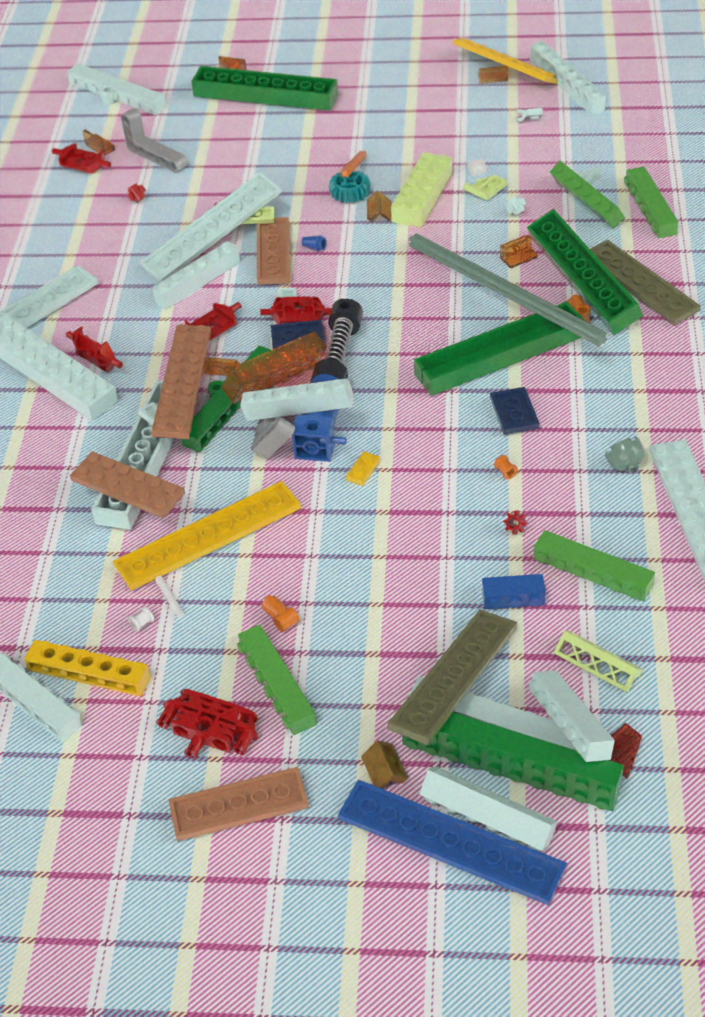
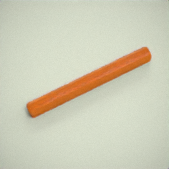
(353, 163)

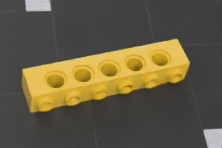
(87, 667)

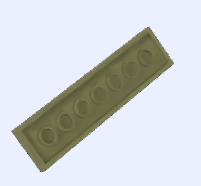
(646, 284)

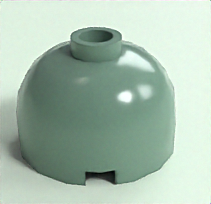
(626, 455)

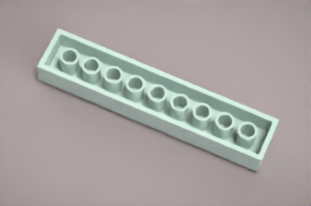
(54, 370)
(139, 452)

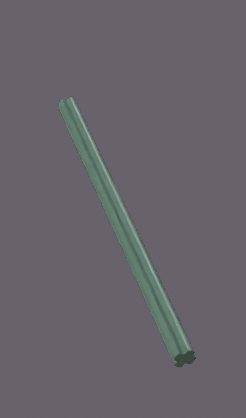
(509, 290)

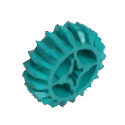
(350, 189)

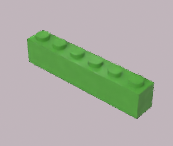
(587, 194)
(651, 202)
(594, 565)
(276, 679)

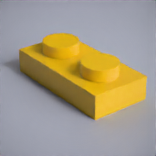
(363, 468)

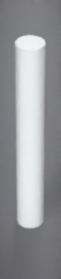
(169, 596)

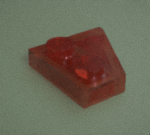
(625, 747)

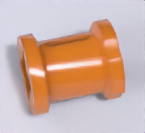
(509, 470)

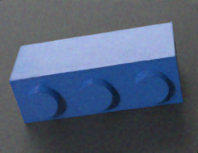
(513, 591)

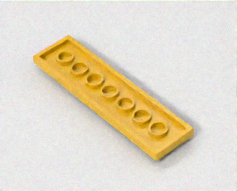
(506, 60)

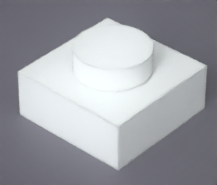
(477, 167)

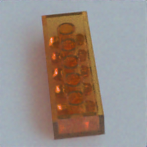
(274, 366)

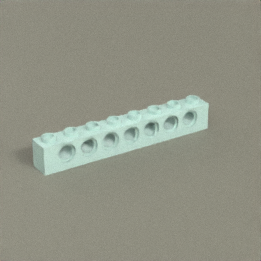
(568, 78)

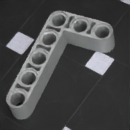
(148, 148)
(271, 435)

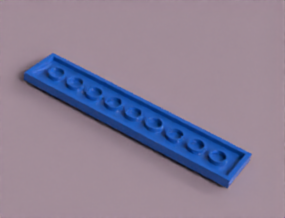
(453, 842)

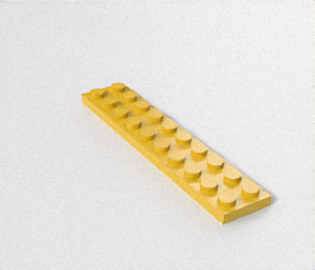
(206, 535)

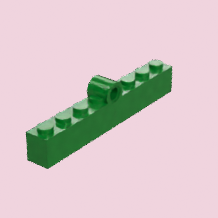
(214, 413)

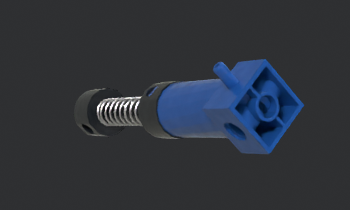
(314, 431)

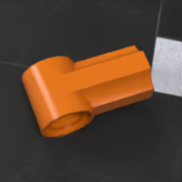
(580, 306)
(282, 616)

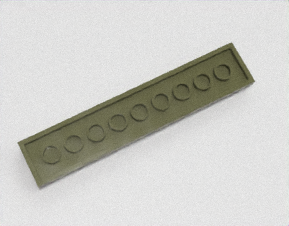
(452, 677)

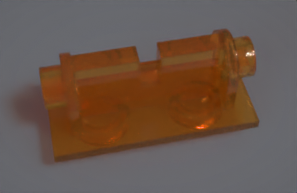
(219, 366)

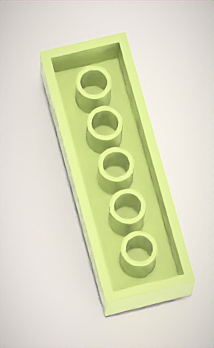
(421, 189)

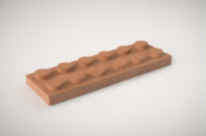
(273, 252)
(127, 484)
(238, 803)

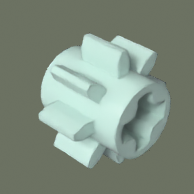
(516, 205)

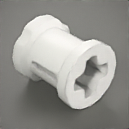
(141, 619)

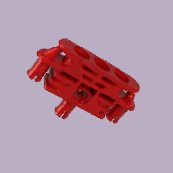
(220, 720)

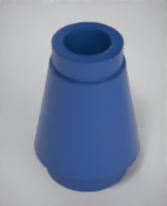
(314, 242)

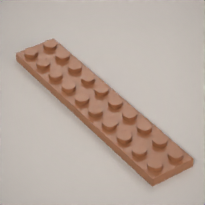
(181, 382)

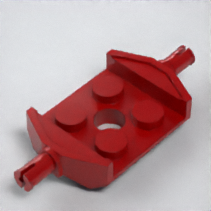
(81, 159)
(285, 311)
(220, 318)
(94, 352)

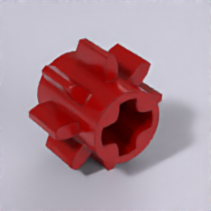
(136, 192)
(514, 527)

